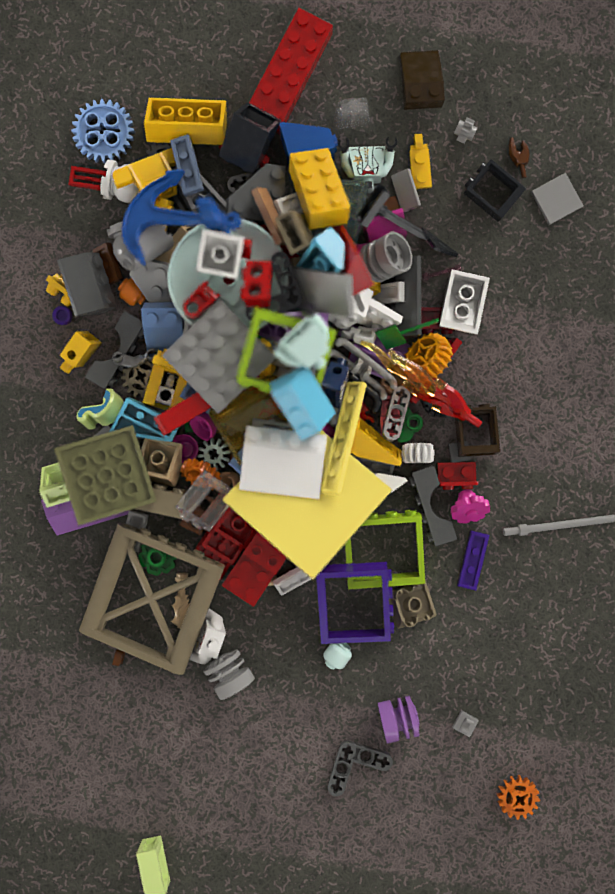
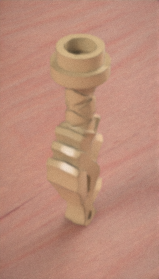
(181, 602)

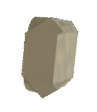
(412, 605)

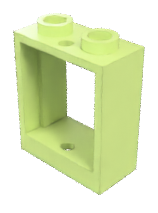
(53, 486)
(153, 866)

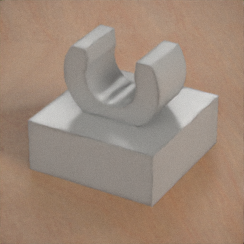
(465, 723)

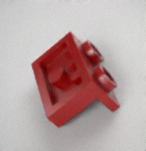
(457, 474)

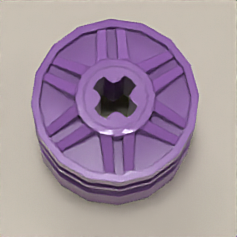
(398, 719)

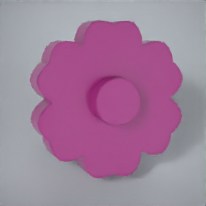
(469, 507)

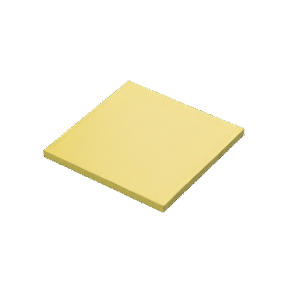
(310, 528)

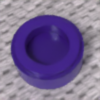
(62, 315)

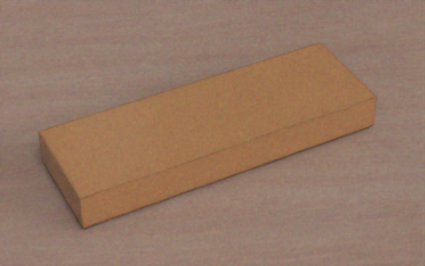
(269, 213)

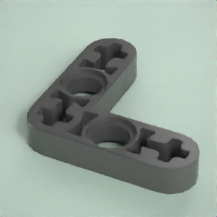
(354, 756)

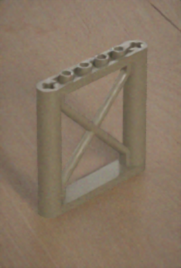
(207, 580)

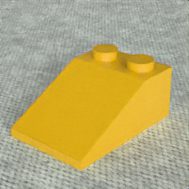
(372, 446)

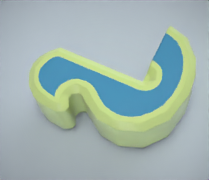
(104, 413)

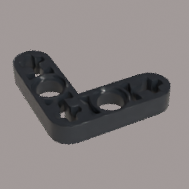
(282, 298)

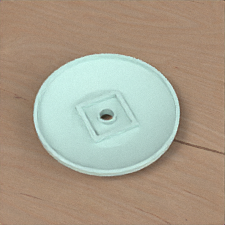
(184, 278)

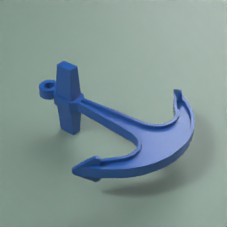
(143, 214)

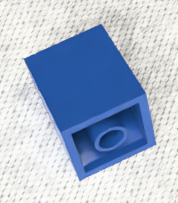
(306, 138)

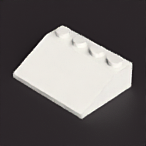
(282, 463)

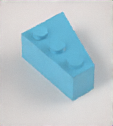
(142, 419)

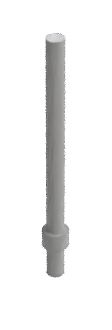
(524, 529)

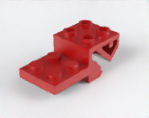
(254, 570)

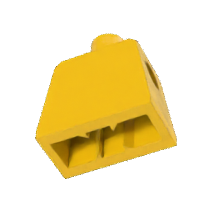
(79, 350)

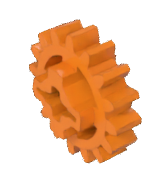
(193, 469)
(525, 791)

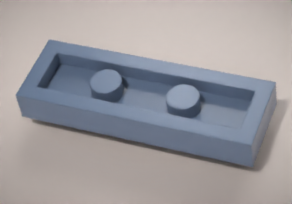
(186, 160)

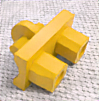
(55, 285)

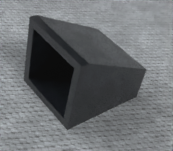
(249, 137)

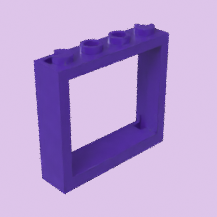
(355, 570)

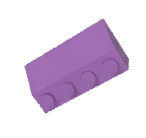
(63, 518)

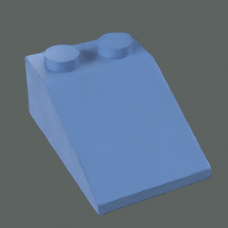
(161, 325)

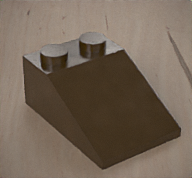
(422, 80)

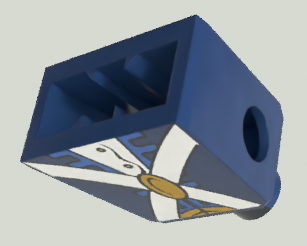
(335, 381)

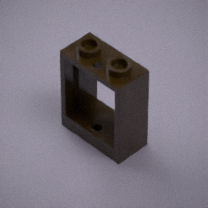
(480, 450)

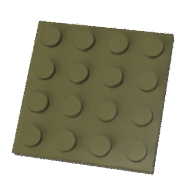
(105, 475)

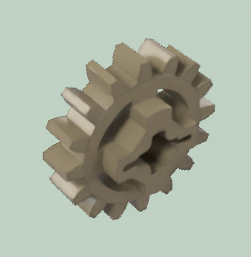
(130, 382)

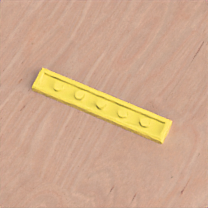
(343, 438)

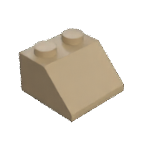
(162, 461)

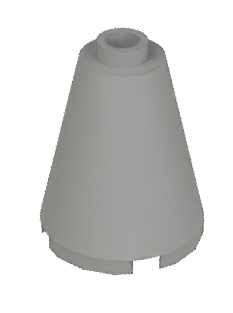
(153, 242)

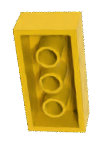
(172, 118)
(319, 188)

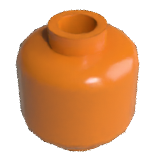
(130, 292)

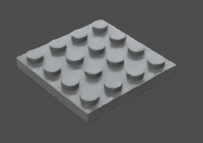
(211, 354)

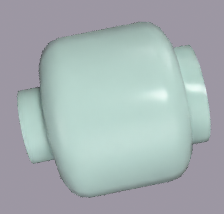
(337, 655)

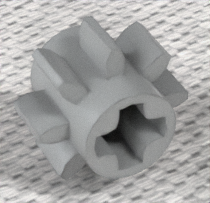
(465, 130)

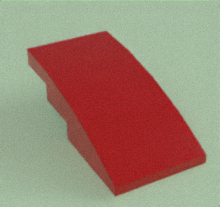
(226, 539)

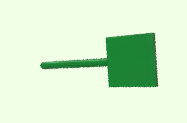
(393, 337)

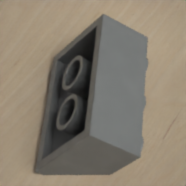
(87, 284)

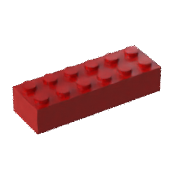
(292, 65)

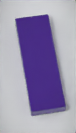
(473, 560)

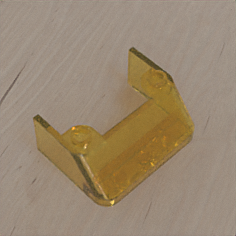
(240, 413)

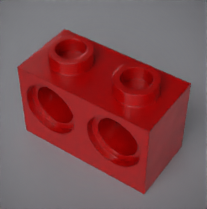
(260, 283)

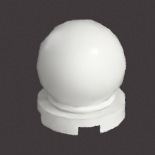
(108, 188)

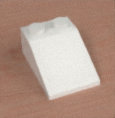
(463, 301)

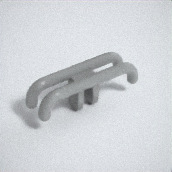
(364, 366)

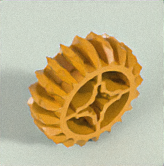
(431, 353)

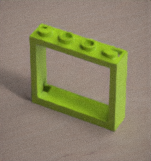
(274, 317)
(398, 579)

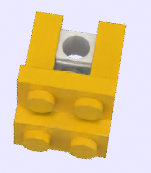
(154, 388)

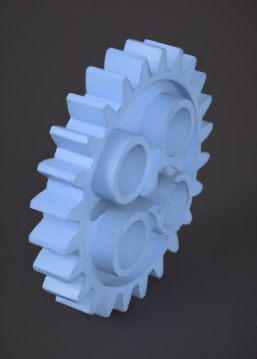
(104, 114)

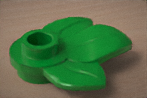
(408, 430)

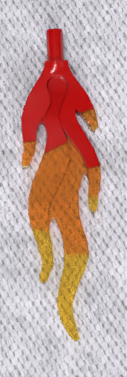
(420, 384)

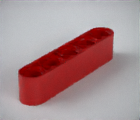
(181, 413)

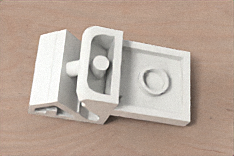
(367, 313)

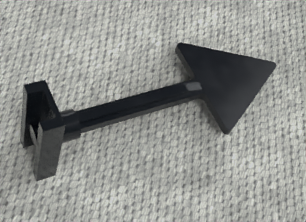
(374, 206)

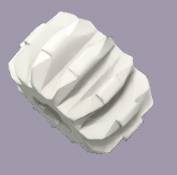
(417, 453)

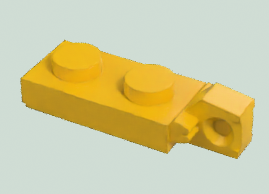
(420, 163)

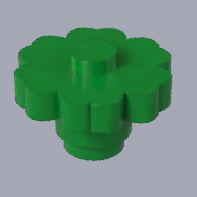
(156, 560)

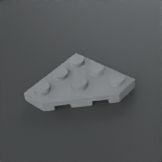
(153, 281)

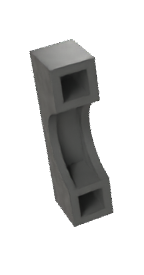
(105, 372)
(439, 530)

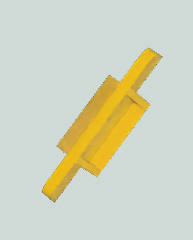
(146, 171)

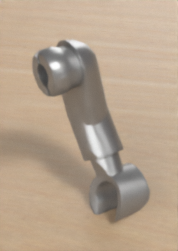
(132, 362)

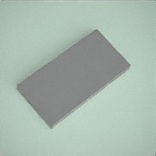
(325, 290)

